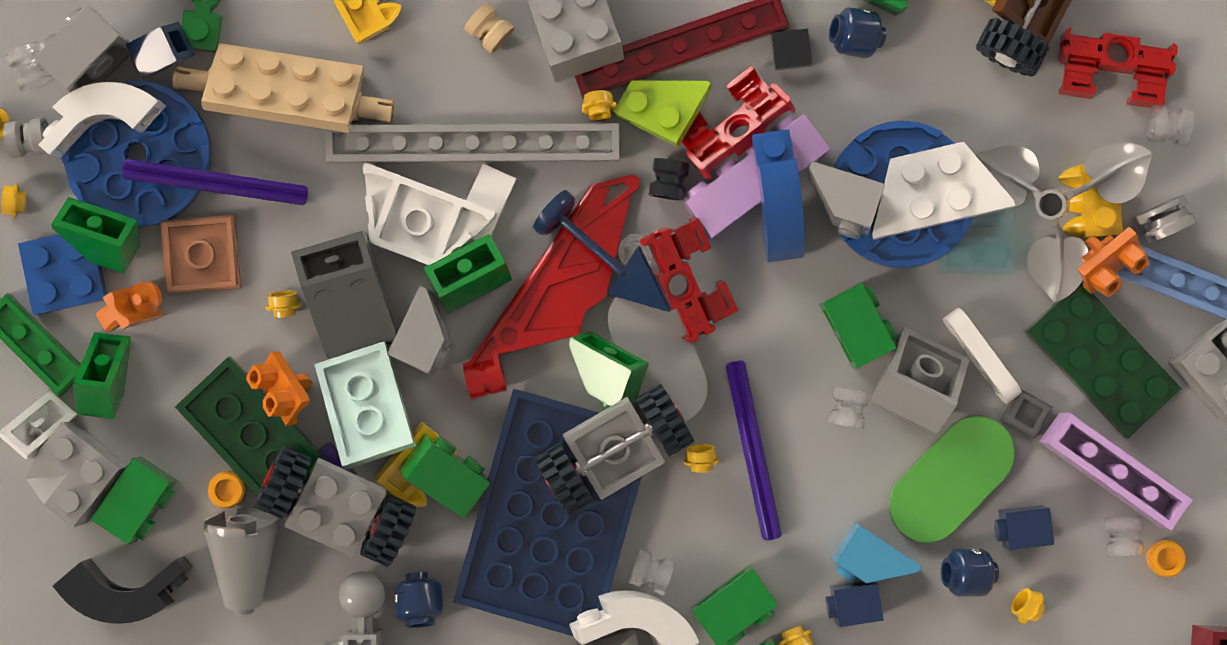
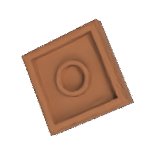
(200, 254)

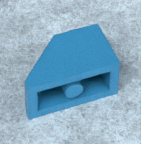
(870, 558)

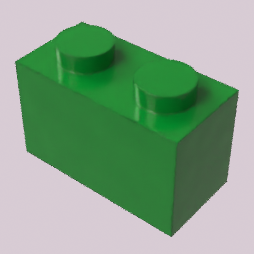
(468, 273)
(859, 325)
(445, 475)
(135, 500)
(735, 607)

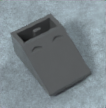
(345, 294)

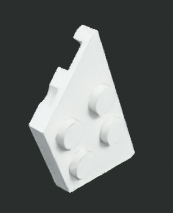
(936, 190)
(418, 218)

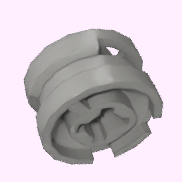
(1168, 222)

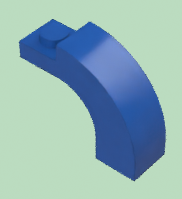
(780, 196)

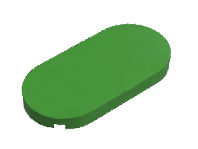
(951, 479)

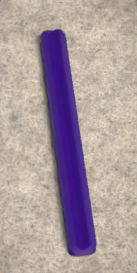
(214, 182)
(753, 450)

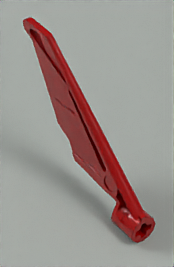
(557, 290)

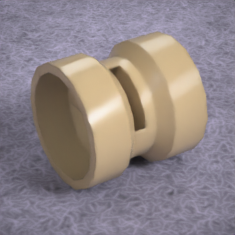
(489, 28)

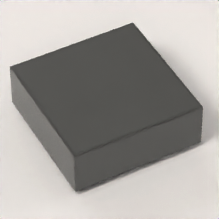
(1027, 414)

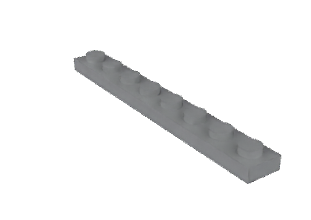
(474, 143)

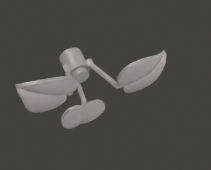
(1116, 170)

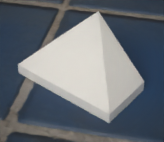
(36, 424)

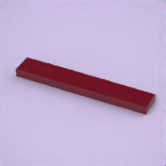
(687, 44)

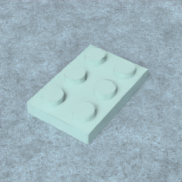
(364, 405)

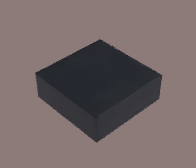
(791, 49)

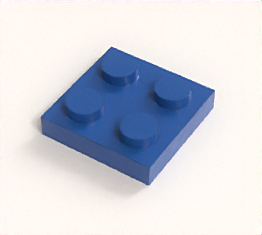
(59, 276)

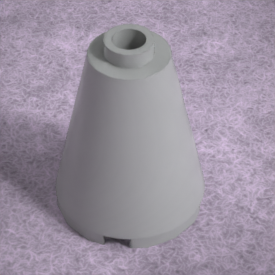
(241, 555)

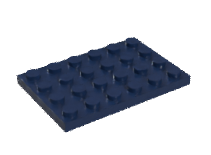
(524, 549)

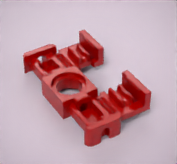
(1088, 51)
(763, 111)
(668, 253)

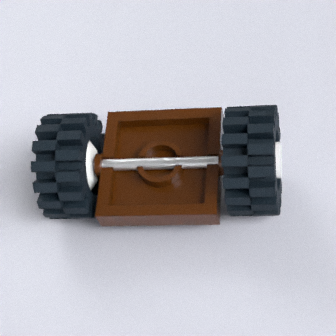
(1023, 35)

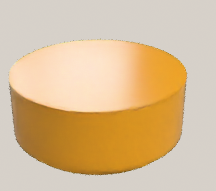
(227, 490)
(1166, 558)

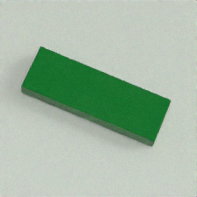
(36, 346)

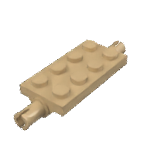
(284, 88)

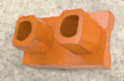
(1108, 258)
(131, 306)
(284, 390)

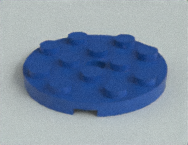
(172, 139)
(869, 158)

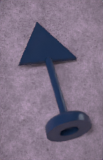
(635, 280)

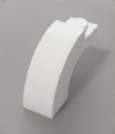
(94, 104)
(634, 610)

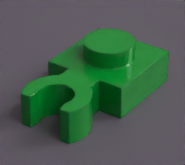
(202, 26)

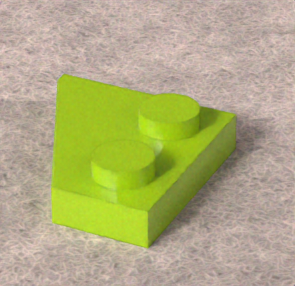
(663, 107)

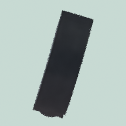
(102, 600)

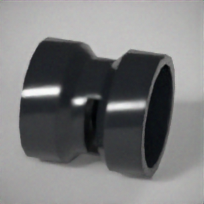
(668, 181)

